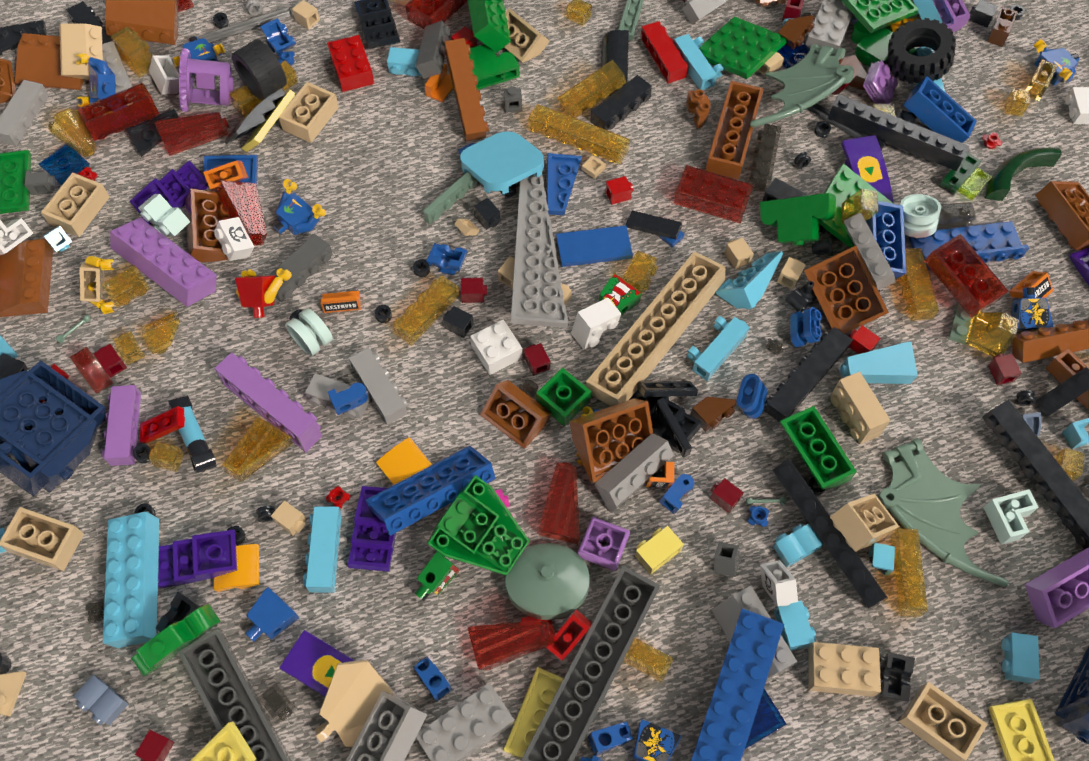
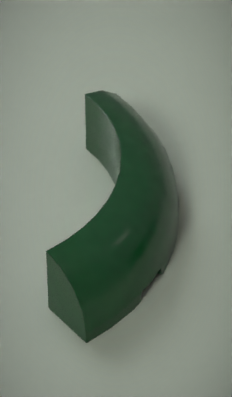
(1001, 179)

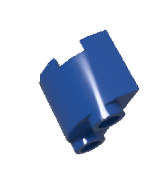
(276, 36)
(446, 259)

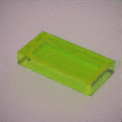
(974, 183)

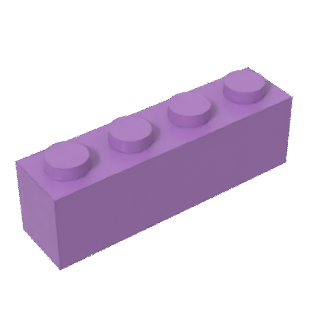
(122, 425)

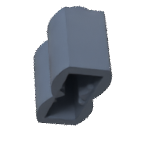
(100, 700)

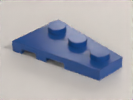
(249, 161)

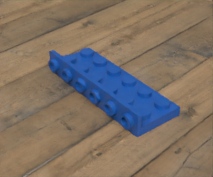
(989, 241)
(429, 489)

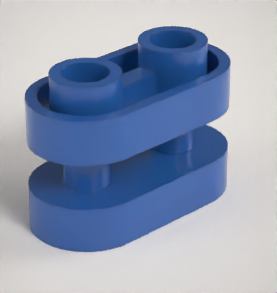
(805, 327)
(752, 396)

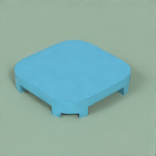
(502, 161)

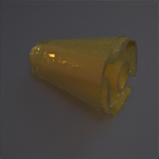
(71, 130)

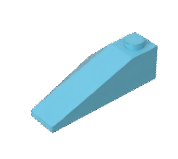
(751, 283)

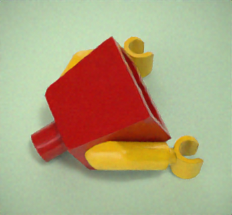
(259, 290)

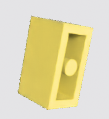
(658, 549)

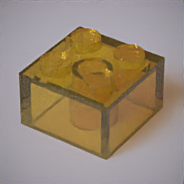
(133, 50)

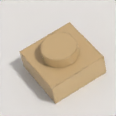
(593, 166)
(466, 227)

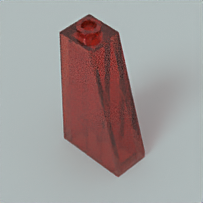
(191, 131)
(243, 201)
(561, 510)
(506, 642)

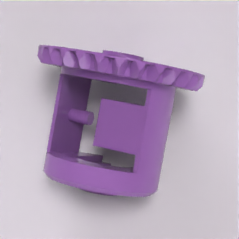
(205, 78)

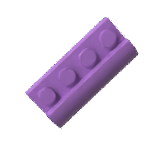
(952, 13)

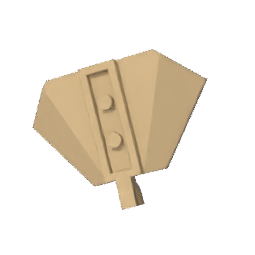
(350, 700)

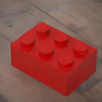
(350, 63)

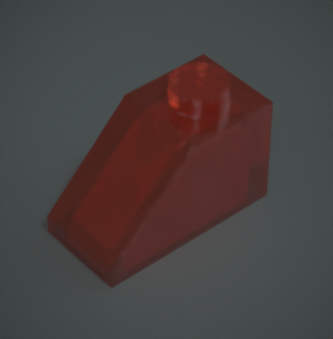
(91, 370)

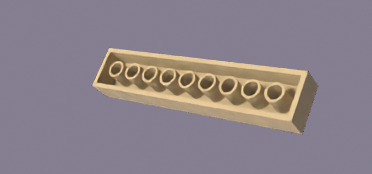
(656, 330)

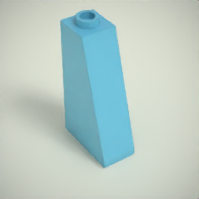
(884, 365)

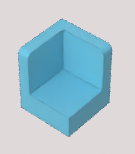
(1076, 433)
(882, 557)

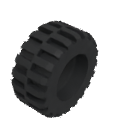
(921, 34)

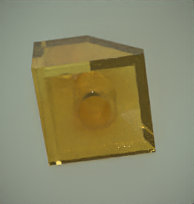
(161, 332)
(992, 332)

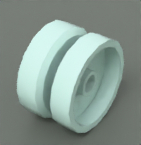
(920, 215)
(309, 332)

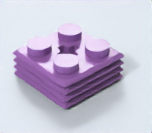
(880, 83)
(595, 534)

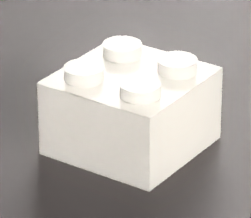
(496, 347)

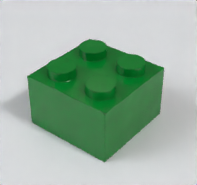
(563, 396)

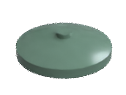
(548, 581)

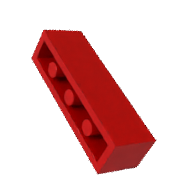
(664, 52)

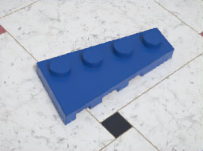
(560, 180)

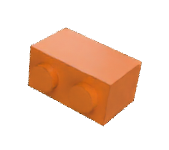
(232, 171)

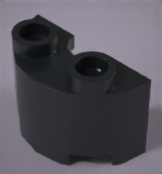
(180, 608)
(896, 675)

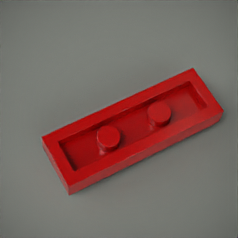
(162, 425)

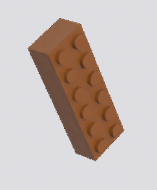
(734, 130)

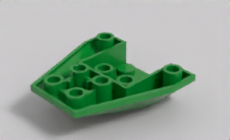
(479, 530)

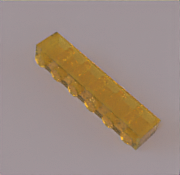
(578, 134)

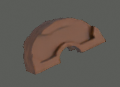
(700, 105)

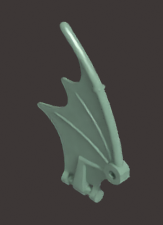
(808, 81)
(932, 504)

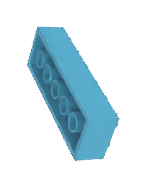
(131, 580)

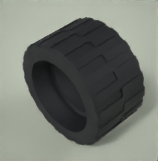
(259, 69)

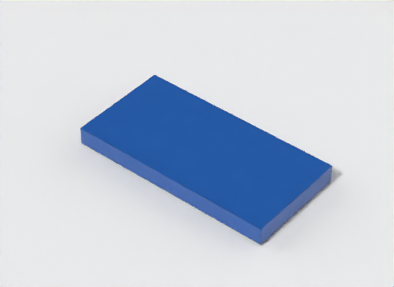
(594, 246)

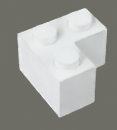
(13, 234)
(593, 321)

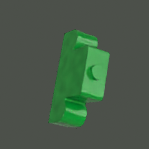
(872, 46)
(493, 69)
(798, 216)
(173, 639)

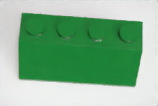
(818, 448)

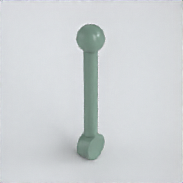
(60, 338)
(782, 500)

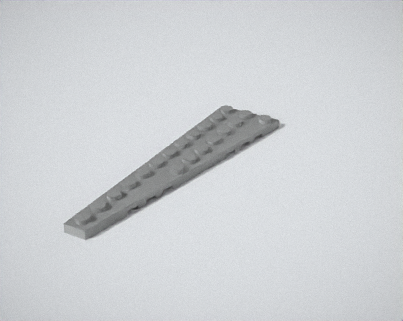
(536, 280)

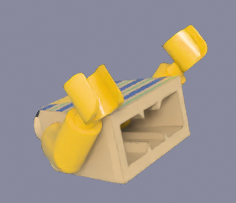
(91, 282)

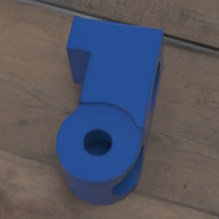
(348, 398)
(680, 487)
(432, 678)
(610, 738)

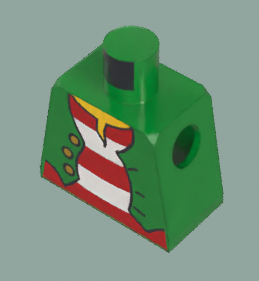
(621, 294)
(442, 570)

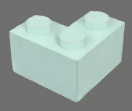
(164, 218)
(1007, 515)

